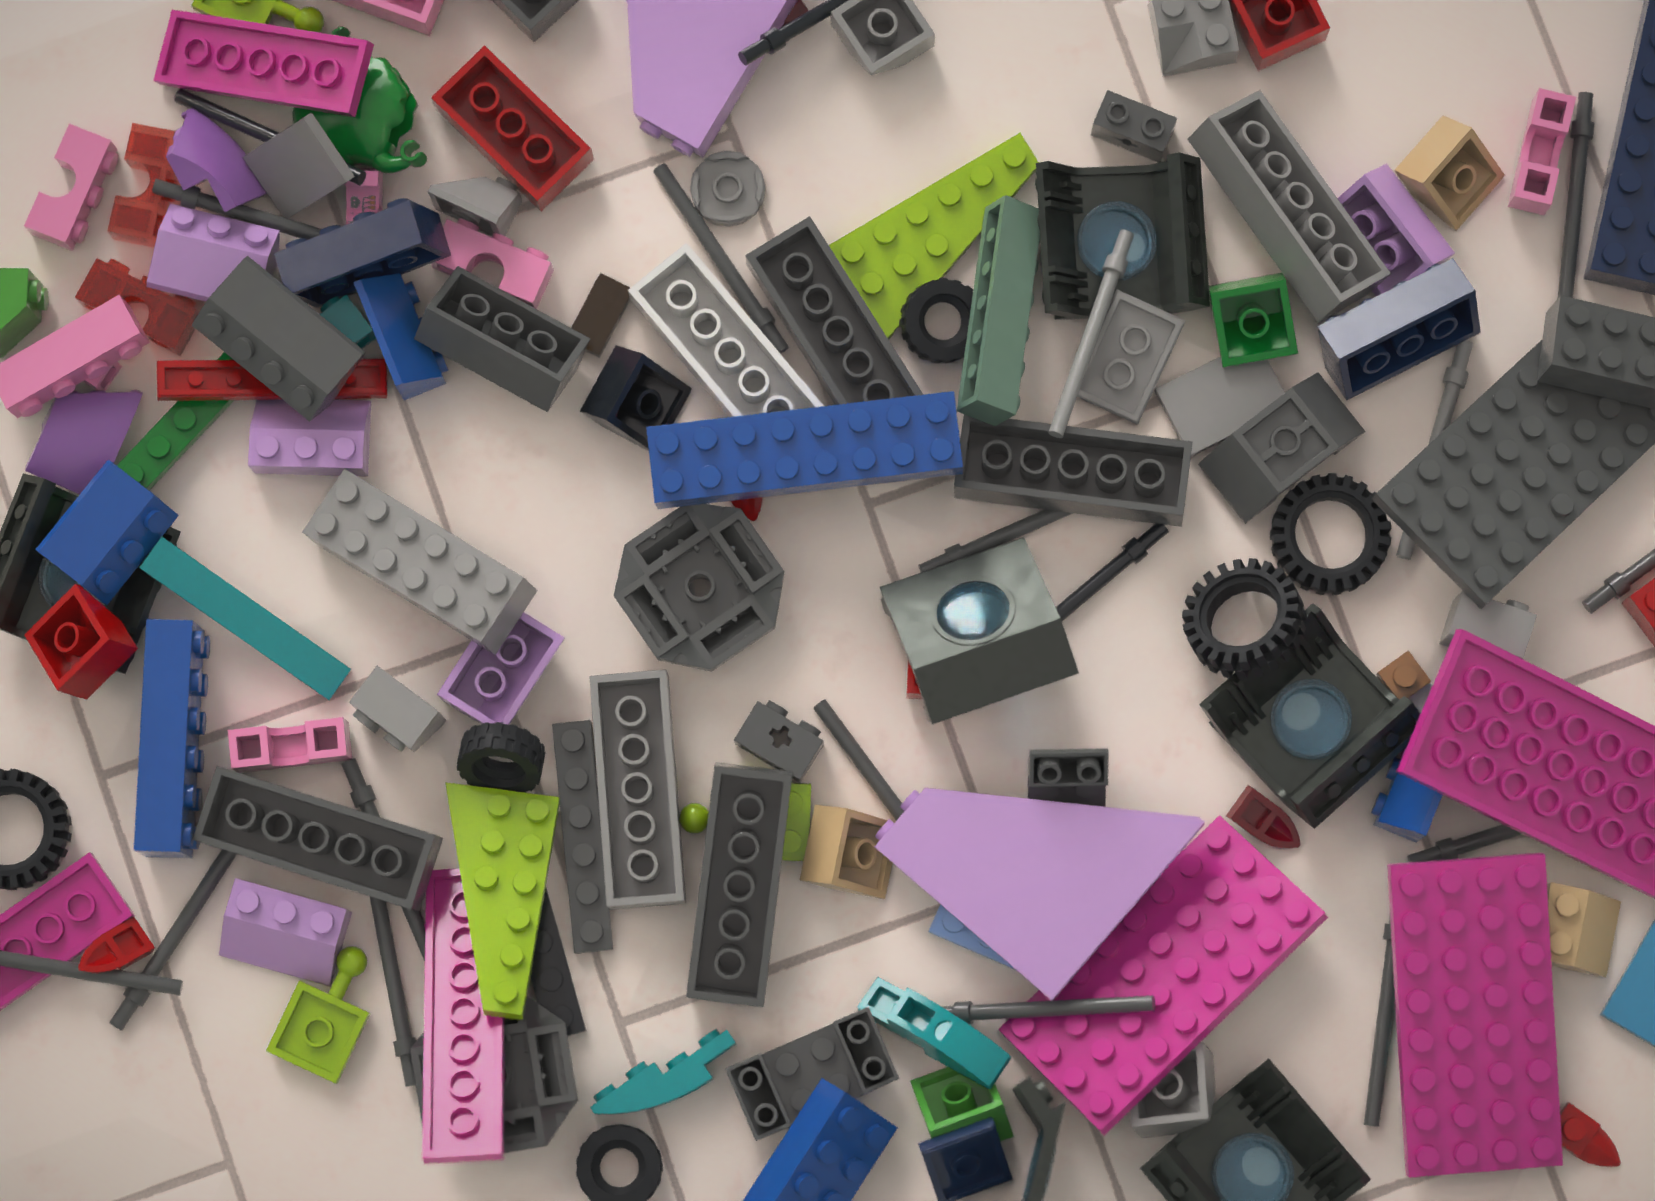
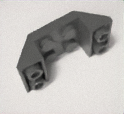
(1280, 446)
(1068, 775)
(779, 1082)

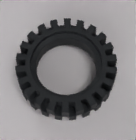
(1327, 579)
(1259, 653)
(55, 829)

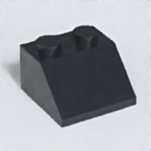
(634, 395)

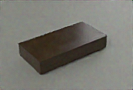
(602, 312)

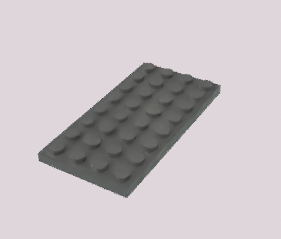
(1513, 475)

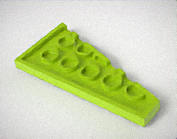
(929, 230)
(504, 868)

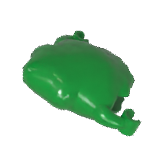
(381, 120)

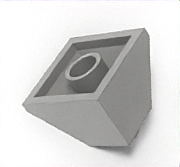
(479, 201)

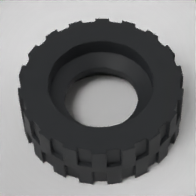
(914, 314)
(504, 742)
(614, 1137)

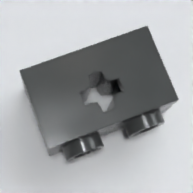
(1133, 126)
(757, 739)

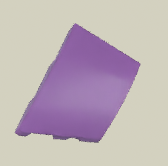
(208, 153)
(81, 436)

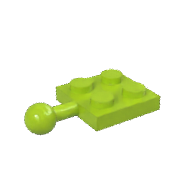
(262, 12)
(695, 818)
(318, 1026)

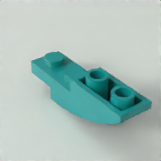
(936, 1031)
(651, 1088)

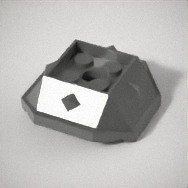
(694, 545)
(538, 1079)

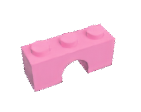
(1540, 151)
(64, 218)
(524, 271)
(290, 746)

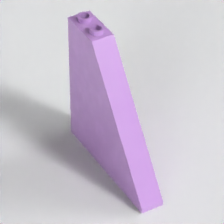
(690, 65)
(1033, 873)

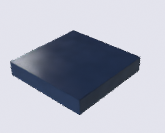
(965, 1160)

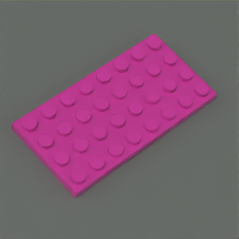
(1539, 759)
(1193, 942)
(1475, 1014)

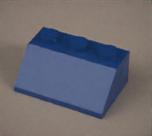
(395, 322)
(107, 532)
(1406, 806)

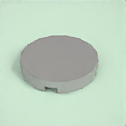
(727, 188)

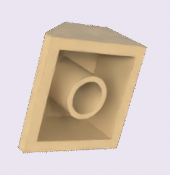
(1450, 171)
(843, 852)
(1581, 928)

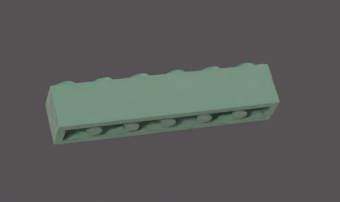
(1000, 311)

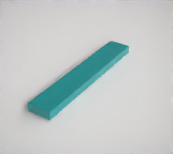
(245, 618)

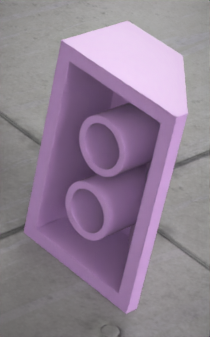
(1394, 226)
(202, 249)
(290, 444)
(497, 685)
(283, 931)

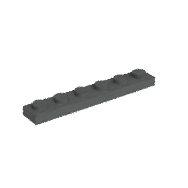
(582, 836)

